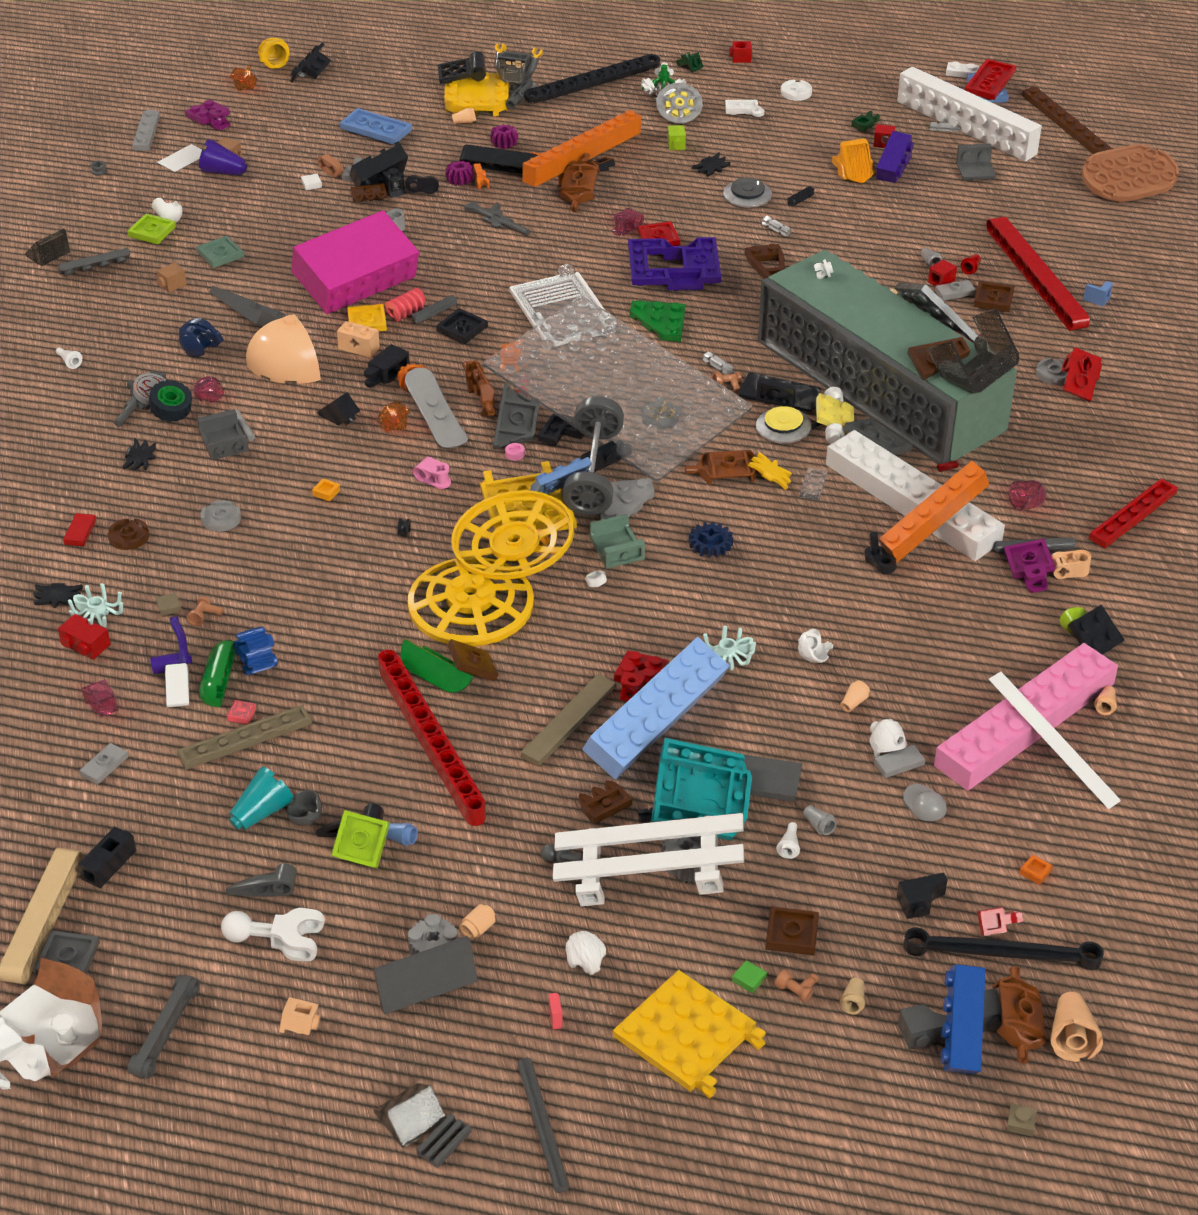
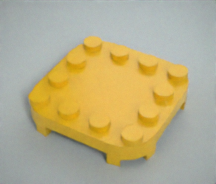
(481, 95)

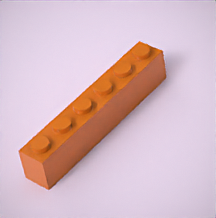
(934, 511)

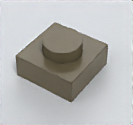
(1021, 1119)

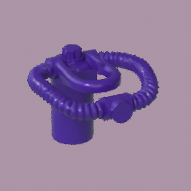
(159, 662)

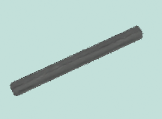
(543, 1125)

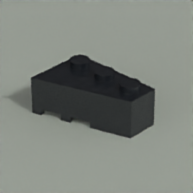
(370, 169)

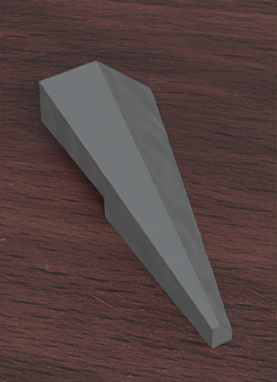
(251, 310)

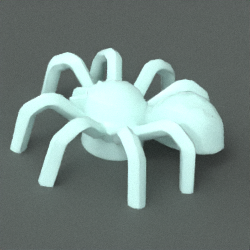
(95, 606)
(730, 648)

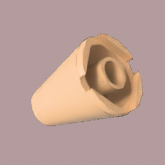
(1075, 1029)

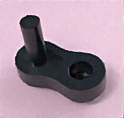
(424, 184)
(879, 557)

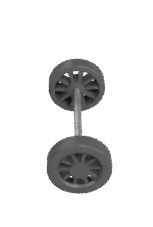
(588, 491)

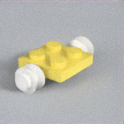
(833, 413)

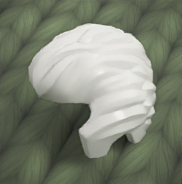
(811, 647)
(586, 951)

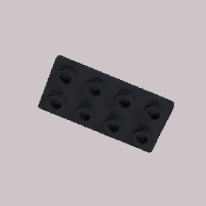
(779, 392)

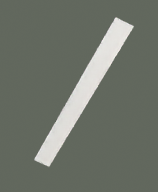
(1055, 740)

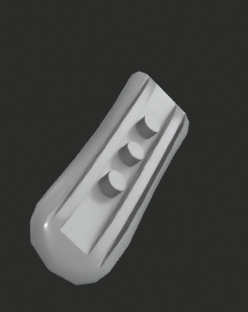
(434, 408)

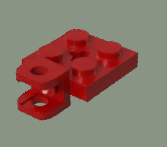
(631, 677)

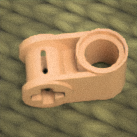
(1071, 564)

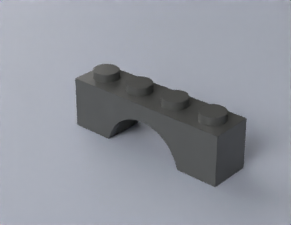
(924, 1027)

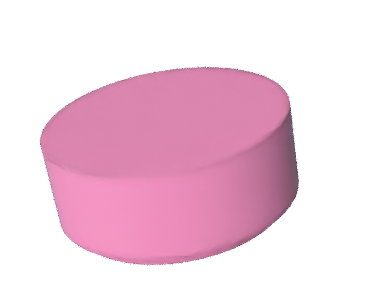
(514, 451)

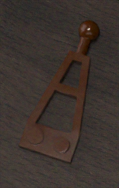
(765, 253)

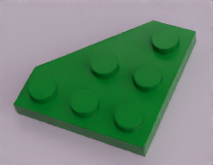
(660, 317)

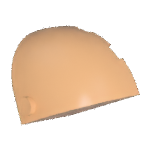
(283, 352)

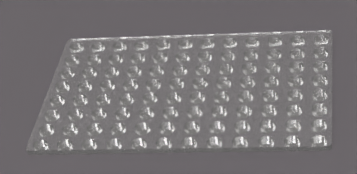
(590, 353)

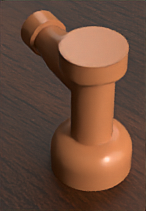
(735, 379)
(196, 616)
(804, 990)

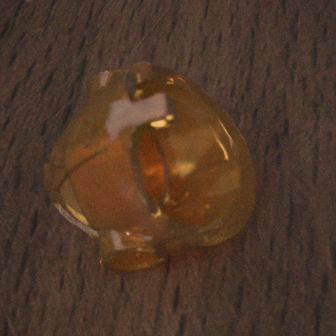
(243, 78)
(394, 417)

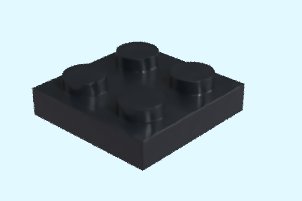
(462, 326)
(1096, 630)

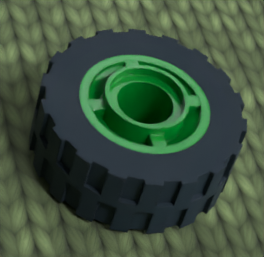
(170, 400)

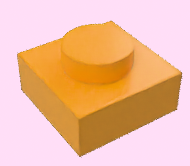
(326, 490)

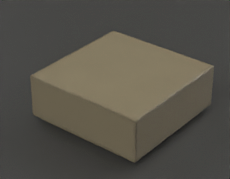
(168, 604)

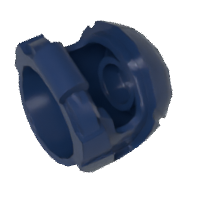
(197, 336)

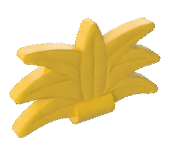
(771, 470)

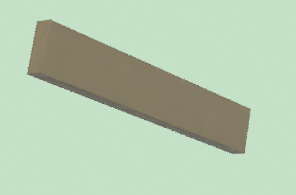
(568, 720)
(244, 737)

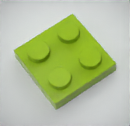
(151, 228)
(360, 839)

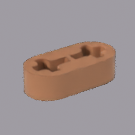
(330, 165)

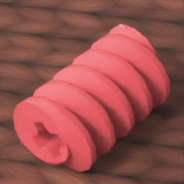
(405, 304)

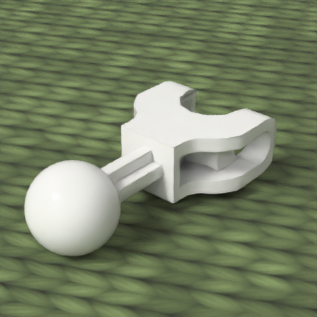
(284, 932)

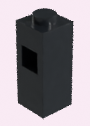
(107, 857)

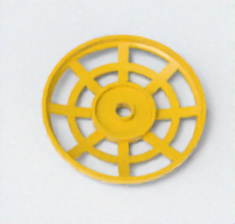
(503, 538)
(475, 604)

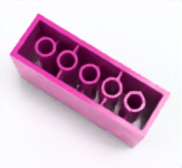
(354, 261)

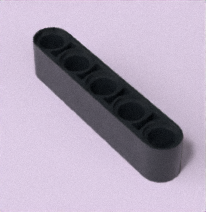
(495, 158)

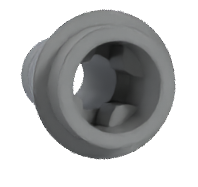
(930, 257)
(821, 821)

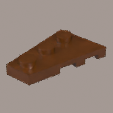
(923, 361)

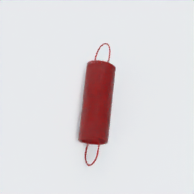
(948, 465)

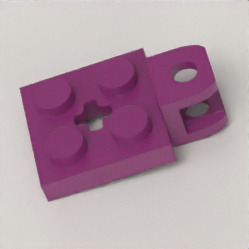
(210, 113)
(1033, 570)

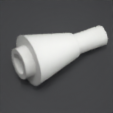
(71, 358)
(788, 845)

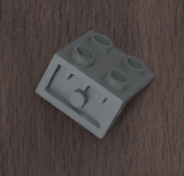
(974, 161)

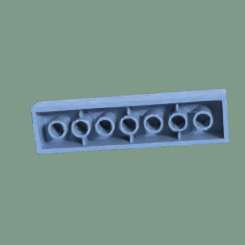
(655, 708)

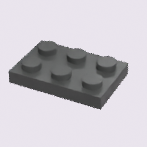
(880, 435)

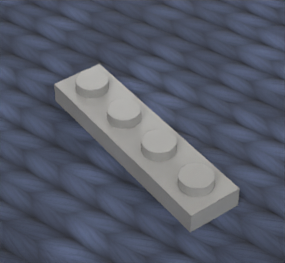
(146, 130)

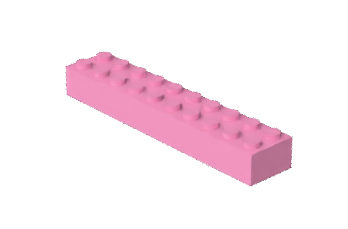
(1005, 733)

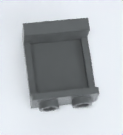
(222, 434)

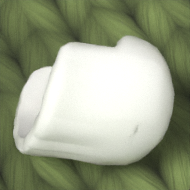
(167, 210)

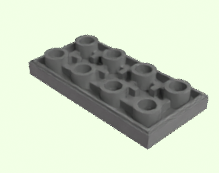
(773, 777)
(425, 975)

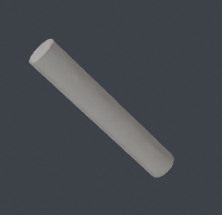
(244, 426)

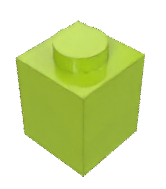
(676, 137)

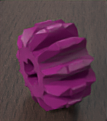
(504, 136)
(459, 173)

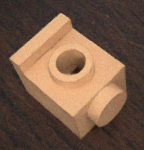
(299, 1016)

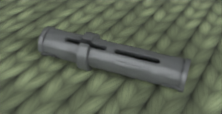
(517, 95)

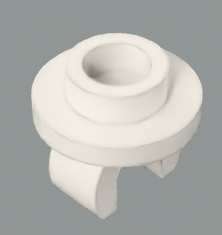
(826, 269)

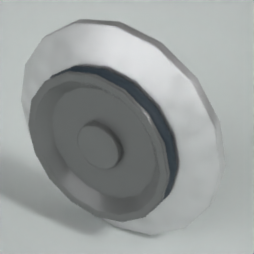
(747, 193)

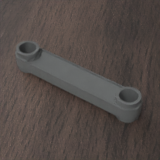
(144, 1063)

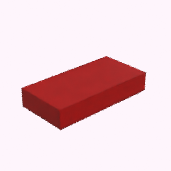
(79, 529)

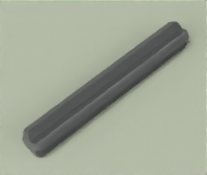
(1052, 543)

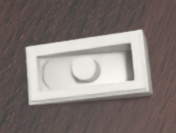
(177, 685)

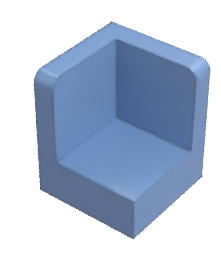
(1098, 295)

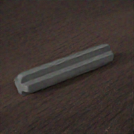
(434, 309)

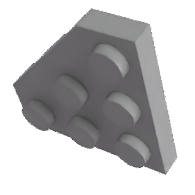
(629, 497)

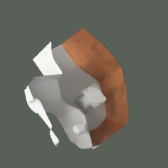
(50, 1023)

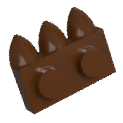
(368, 192)
(604, 802)

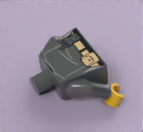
(514, 66)

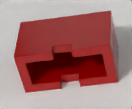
(83, 637)

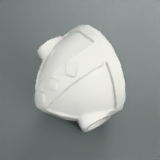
(885, 736)

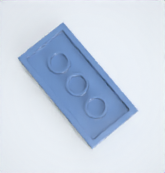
(375, 126)

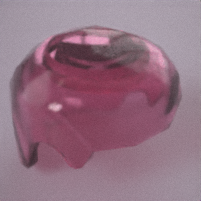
(208, 388)

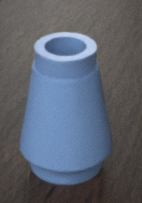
(402, 833)

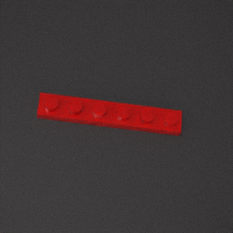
(1133, 513)

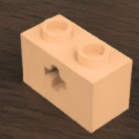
(358, 339)

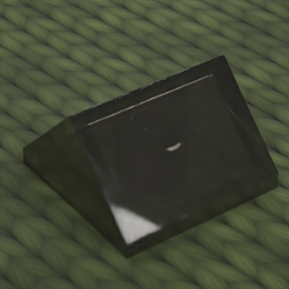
(49, 248)
(411, 1114)

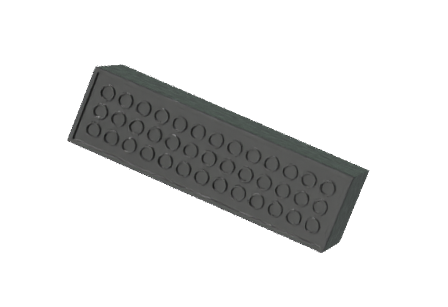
(857, 339)

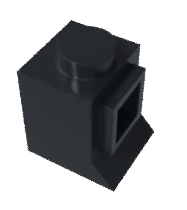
(394, 182)

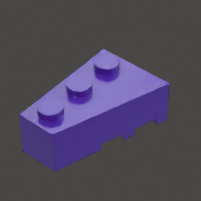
(895, 157)

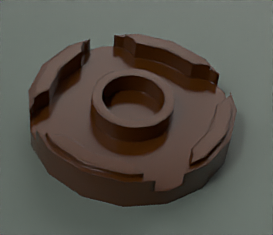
(128, 534)

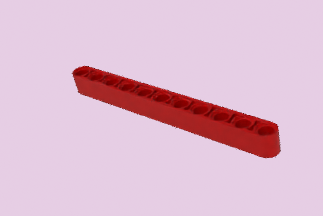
(1038, 274)
(432, 738)

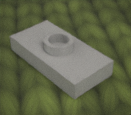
(955, 290)
(103, 763)

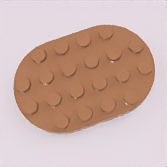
(1130, 173)

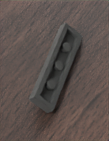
(87, 263)

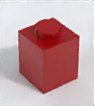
(942, 273)

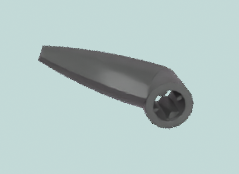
(268, 884)

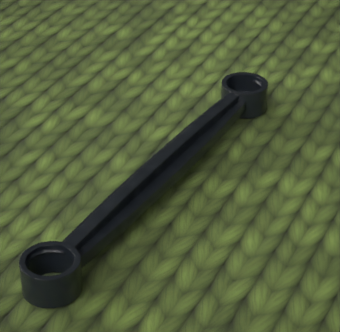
(1003, 948)

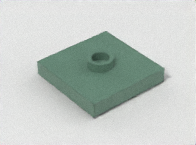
(219, 251)

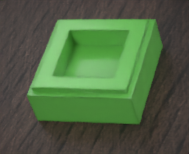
(749, 976)

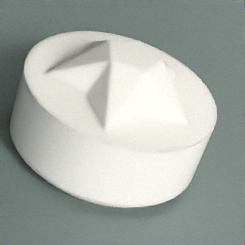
(595, 578)

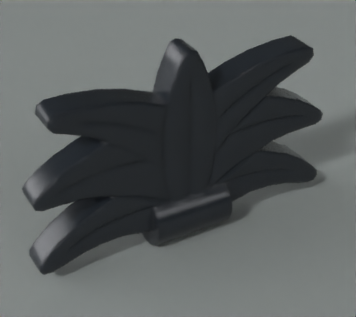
(711, 164)
(139, 455)
(56, 594)

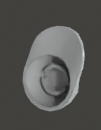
(925, 802)

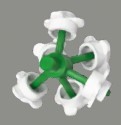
(652, 86)

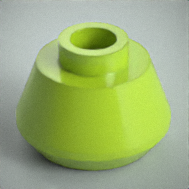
(1071, 615)

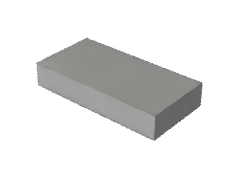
(899, 761)

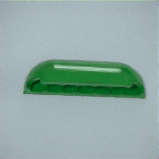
(434, 667)
(217, 673)

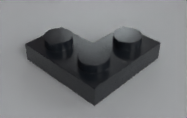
(555, 429)

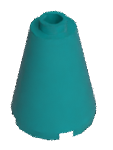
(260, 799)

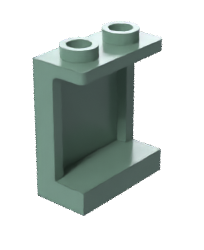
(616, 541)

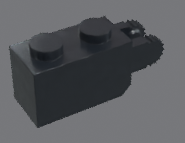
(386, 365)

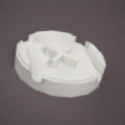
(796, 90)

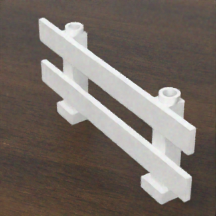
(706, 857)

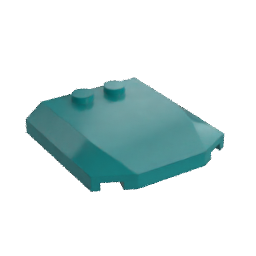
(700, 783)

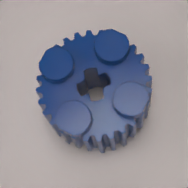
(255, 650)

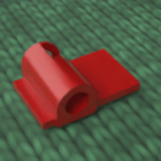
(1082, 373)

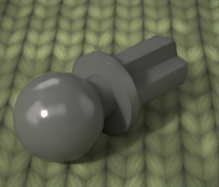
(550, 855)

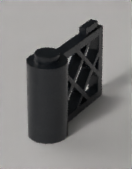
(472, 66)

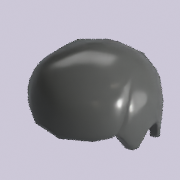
(306, 808)

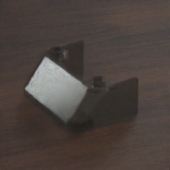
(995, 355)

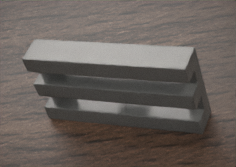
(440, 1139)

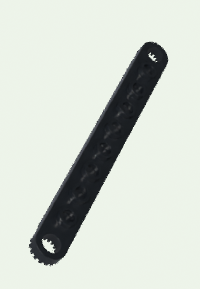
(592, 78)

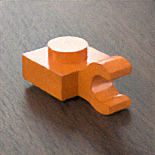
(480, 177)

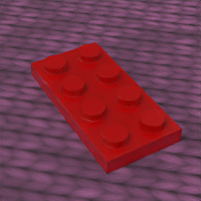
(990, 79)

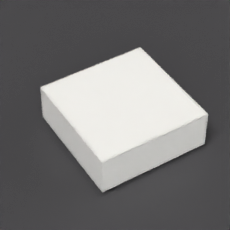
(311, 181)

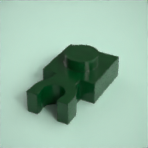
(865, 122)

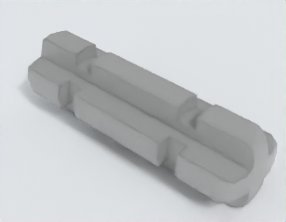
(944, 127)
(776, 226)
(718, 363)

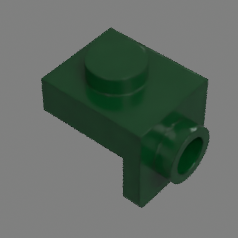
(693, 60)

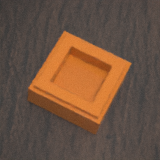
(1036, 869)

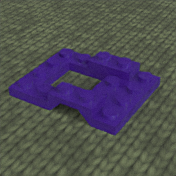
(699, 263)

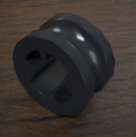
(404, 527)

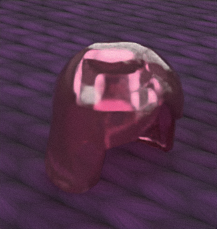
(1026, 494)

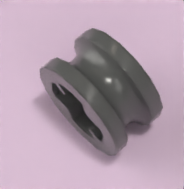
(98, 168)

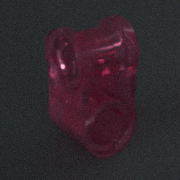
(627, 221)

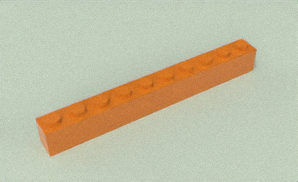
(594, 142)

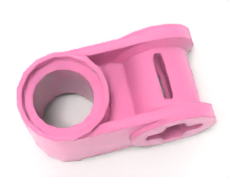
(433, 473)

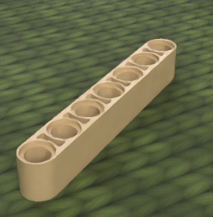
(40, 916)

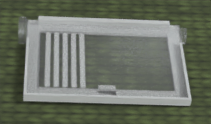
(548, 295)

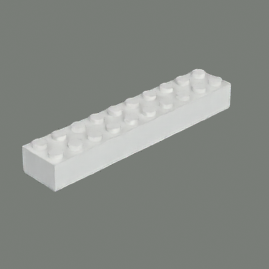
(972, 113)
(905, 487)

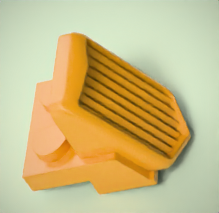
(854, 161)

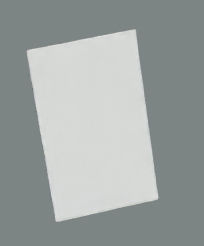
(181, 158)

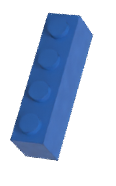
(964, 1019)

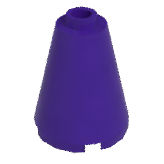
(221, 160)

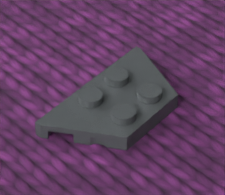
(516, 418)

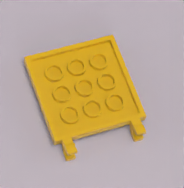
(493, 487)
(687, 1032)

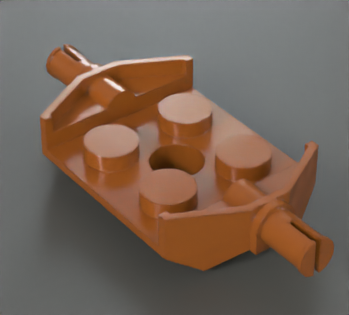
(579, 190)
(480, 386)
(715, 465)
(1020, 1014)

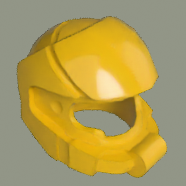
(274, 49)

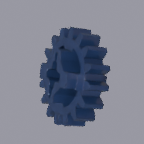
(710, 539)

